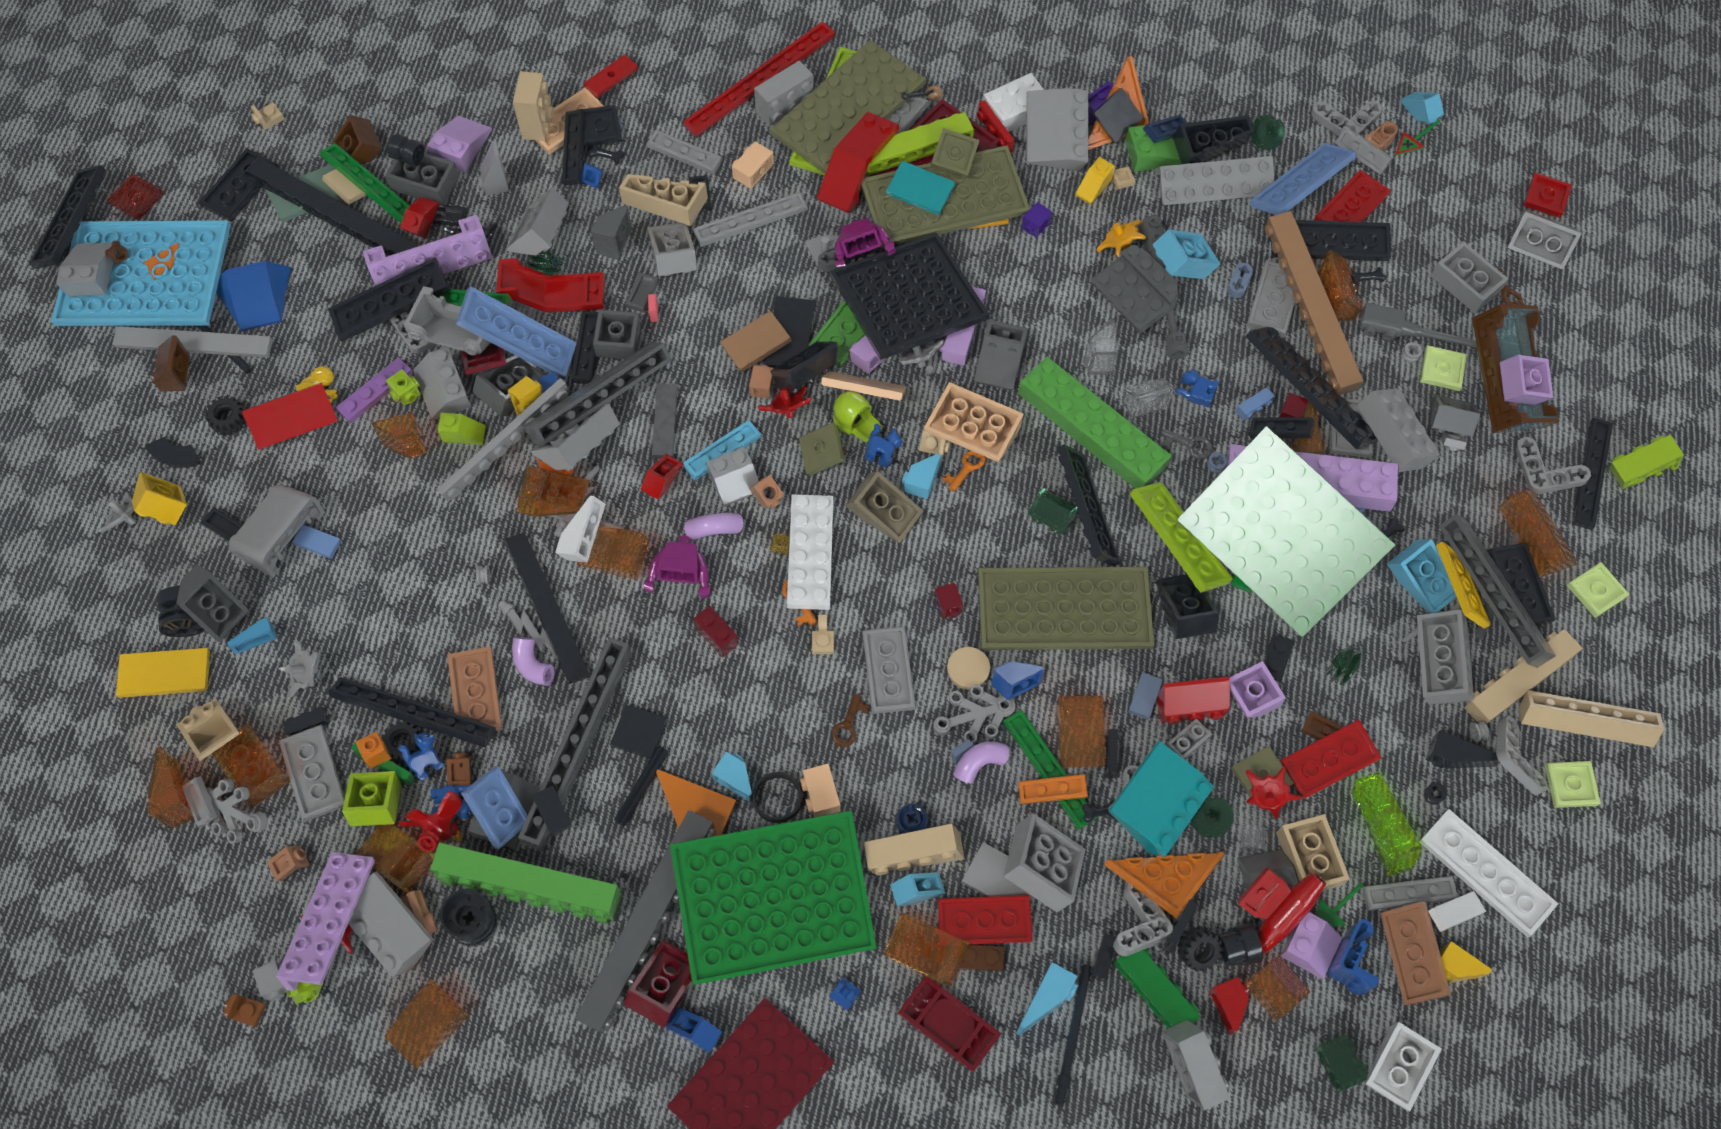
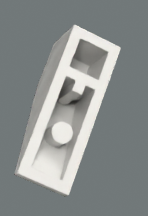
(580, 533)

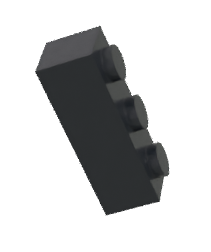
(306, 721)
(1103, 958)

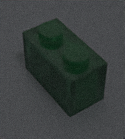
(1053, 512)
(1342, 1063)

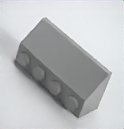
(539, 224)
(578, 440)
(388, 927)

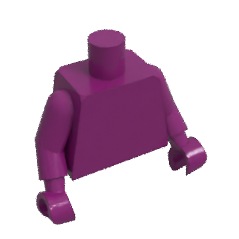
(859, 238)
(681, 564)

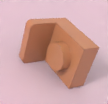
(287, 862)

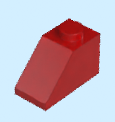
(419, 217)
(661, 476)
(1231, 1002)

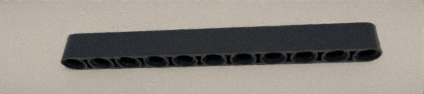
(327, 208)

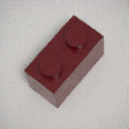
(716, 631)

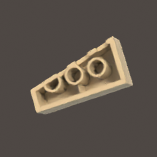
(664, 198)
(914, 849)

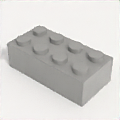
(1398, 429)
(1445, 657)

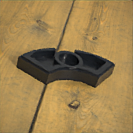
(173, 455)

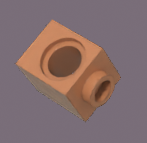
(761, 381)
(758, 492)

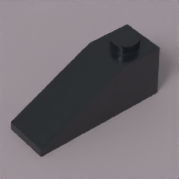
(1453, 752)

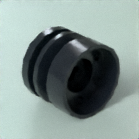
(173, 619)
(463, 907)

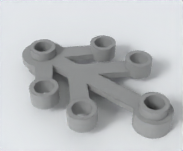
(977, 713)
(254, 822)

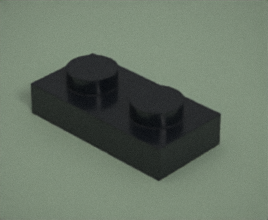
(1277, 656)

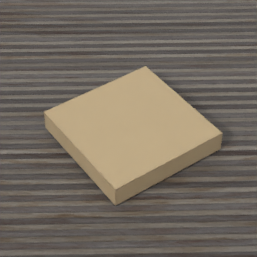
(343, 186)

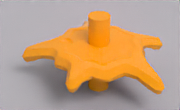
(1121, 236)

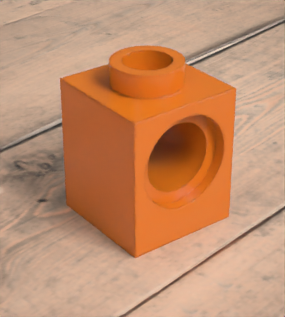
(373, 750)

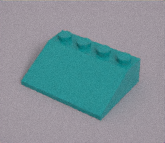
(1160, 799)

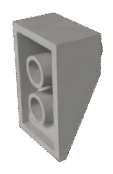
(672, 249)
(85, 270)

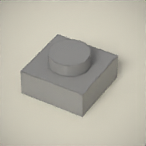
(1453, 442)

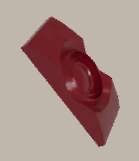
(490, 358)
(949, 1024)

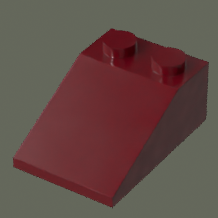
(660, 984)

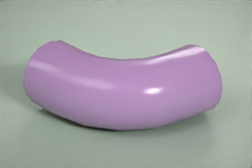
(713, 524)
(528, 665)
(977, 757)

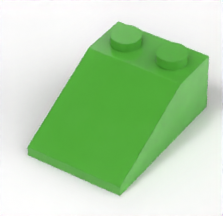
(1149, 155)

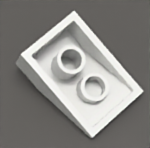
(1402, 1065)

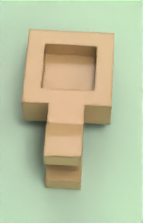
(822, 640)

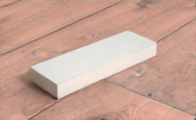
(1457, 911)

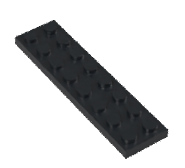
(1312, 386)

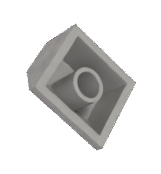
(732, 475)

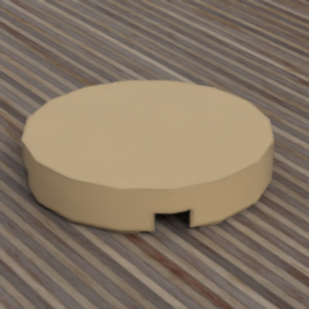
(968, 667)

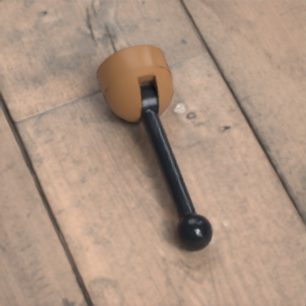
(933, 93)

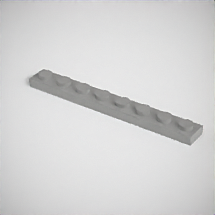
(500, 443)

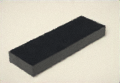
(1283, 426)

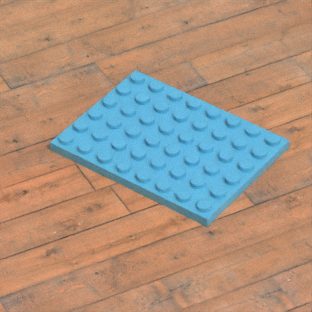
(133, 296)

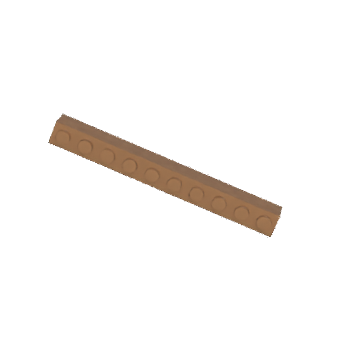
(1313, 303)

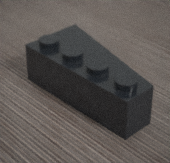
(1209, 138)

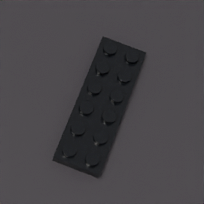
(67, 217)
(1348, 239)
(386, 299)
(1088, 506)

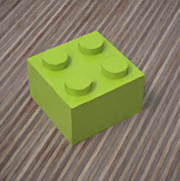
(372, 798)

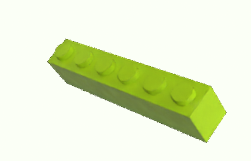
(917, 142)

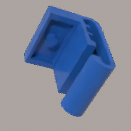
(1346, 960)

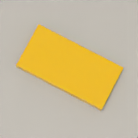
(1463, 586)
(163, 672)

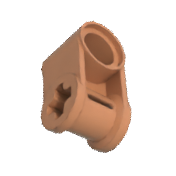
(1383, 135)

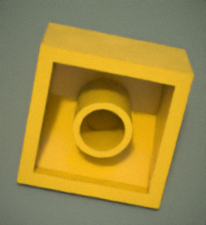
(158, 499)

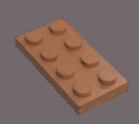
(475, 686)
(1415, 953)

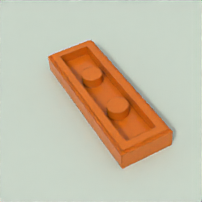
(1053, 789)

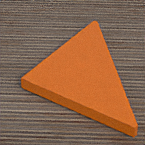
(1129, 83)
(689, 796)
(1168, 879)

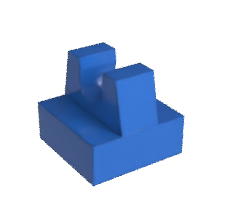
(845, 994)

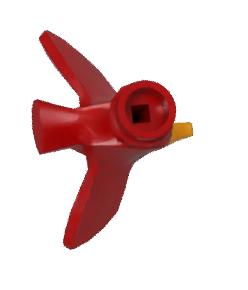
(436, 826)

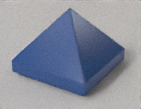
(591, 175)

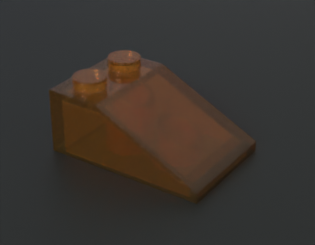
(617, 552)
(1080, 731)
(166, 792)
(926, 949)
(425, 1024)

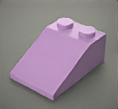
(459, 141)

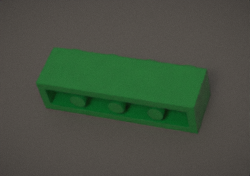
(1156, 989)

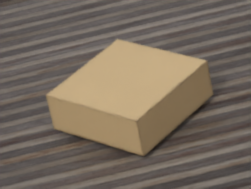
(1123, 178)

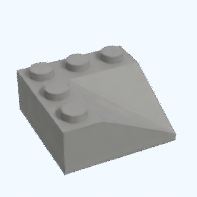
(1044, 863)

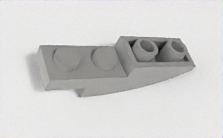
(1189, 739)

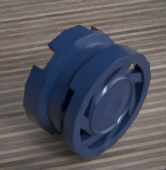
(911, 818)

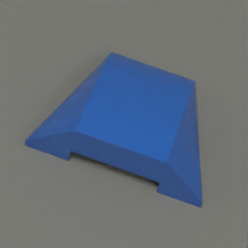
(255, 293)

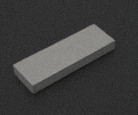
(1364, 150)

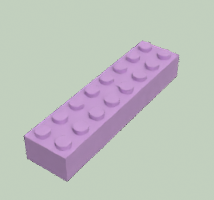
(1360, 481)

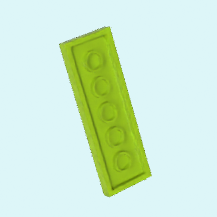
(1191, 553)

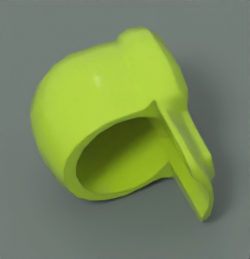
(845, 411)

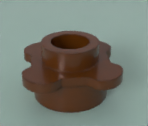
(121, 255)

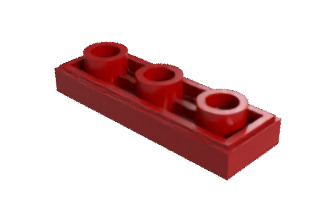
(610, 76)
(994, 125)

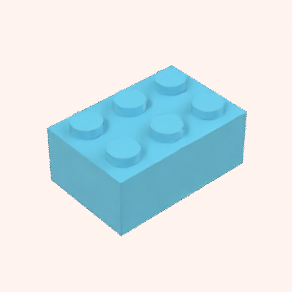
(1186, 254)

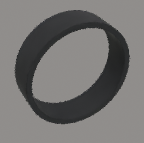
(771, 776)

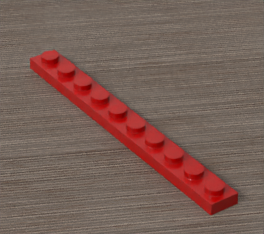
(744, 89)

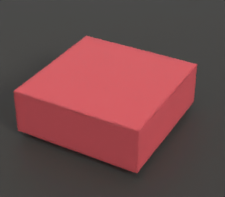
(653, 307)

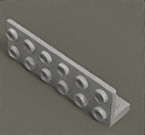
(1215, 180)

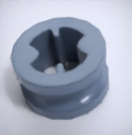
(1213, 458)

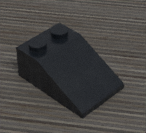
(1186, 608)

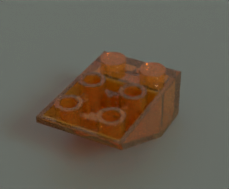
(551, 493)
(396, 856)

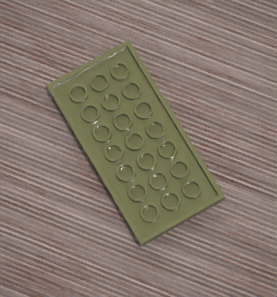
(865, 83)
(985, 196)
(1065, 608)

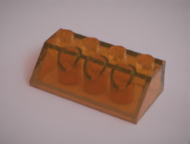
(1534, 525)

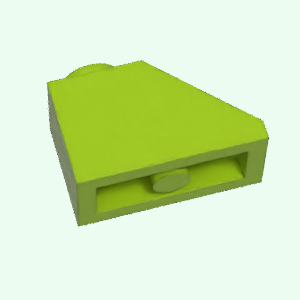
(460, 429)

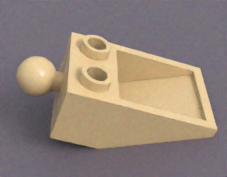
(207, 728)

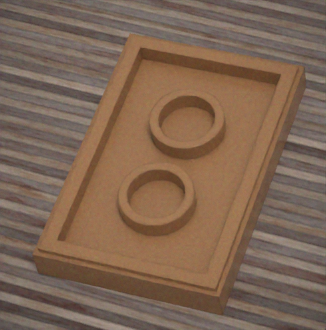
(755, 341)

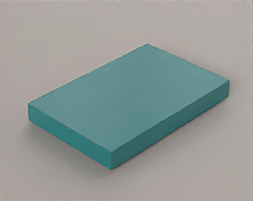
(920, 188)

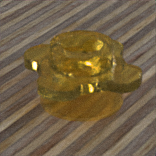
(777, 539)

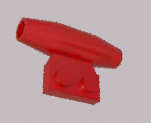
(1278, 906)

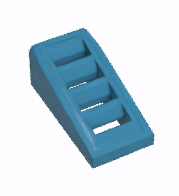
(253, 636)

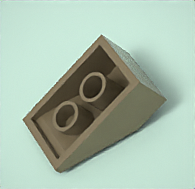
(884, 506)

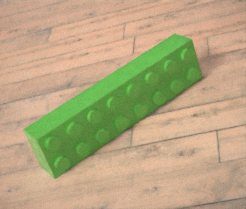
(1094, 424)
(526, 883)

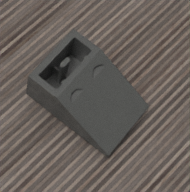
(1000, 355)

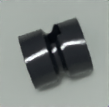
(406, 150)

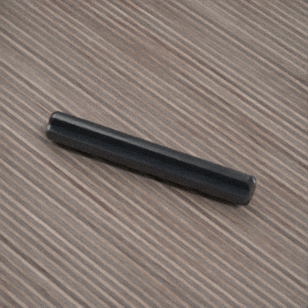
(641, 786)

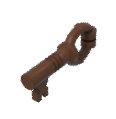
(1506, 291)
(847, 723)

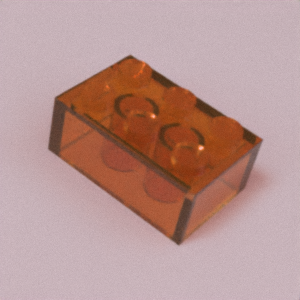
(251, 765)

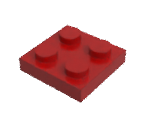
(1547, 195)

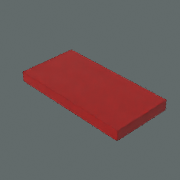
(1354, 200)
(289, 415)
(1330, 759)
(987, 919)

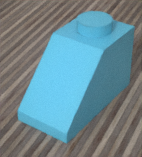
(1424, 106)
(921, 476)
(733, 775)
(917, 888)

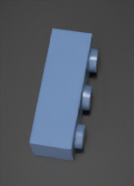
(1255, 404)

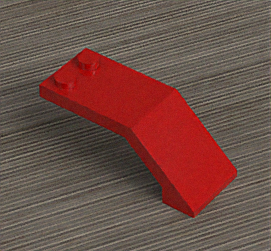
(852, 159)
(547, 292)

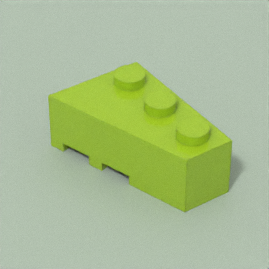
(1646, 461)

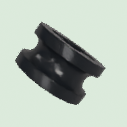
(1433, 800)

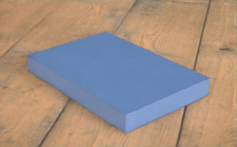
(496, 807)

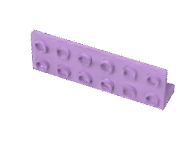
(451, 252)
(325, 920)

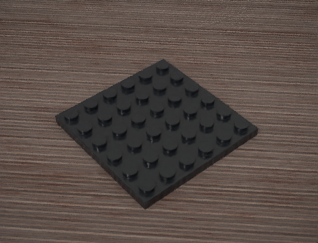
(909, 296)

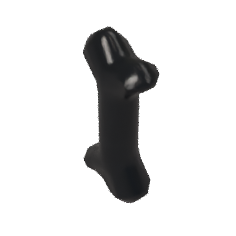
(596, 151)
(1376, 275)
(1393, 527)
(1090, 813)

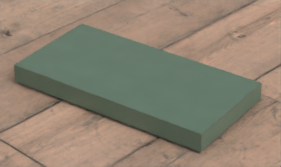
(288, 210)

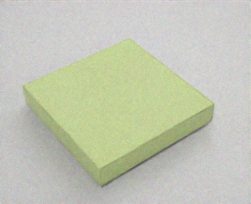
(1443, 368)
(1598, 590)
(1572, 784)

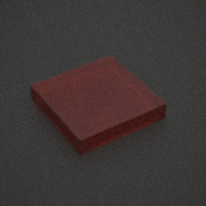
(135, 197)

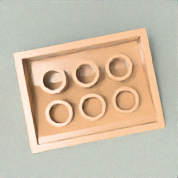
(974, 422)

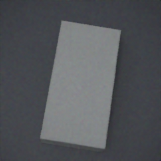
(199, 801)

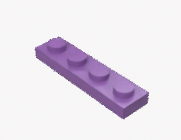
(370, 392)

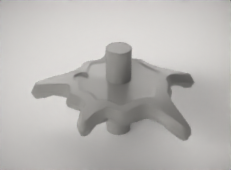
(919, 354)
(120, 513)
(301, 669)

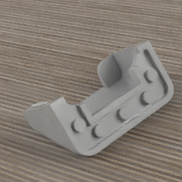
(435, 321)
(273, 526)

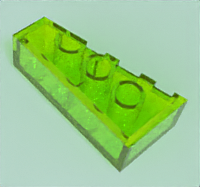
(1386, 824)

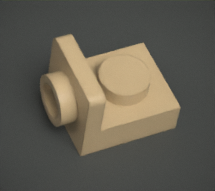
(267, 116)
(933, 444)

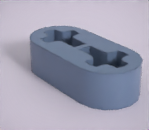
(1240, 280)

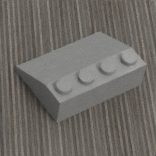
(1057, 128)

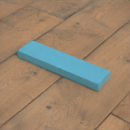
(737, 438)

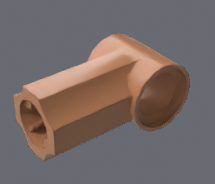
(418, 906)

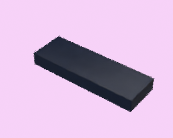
(1164, 128)

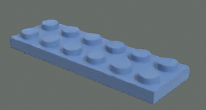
(1302, 179)
(515, 332)

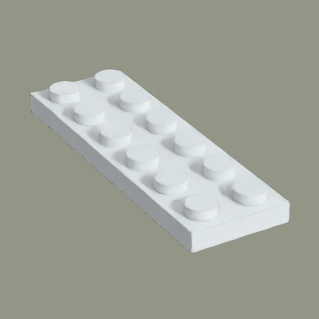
(810, 552)
(1488, 873)

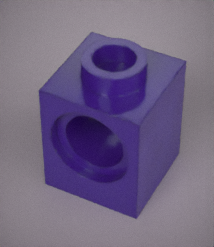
(1036, 220)

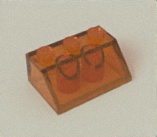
(1339, 286)

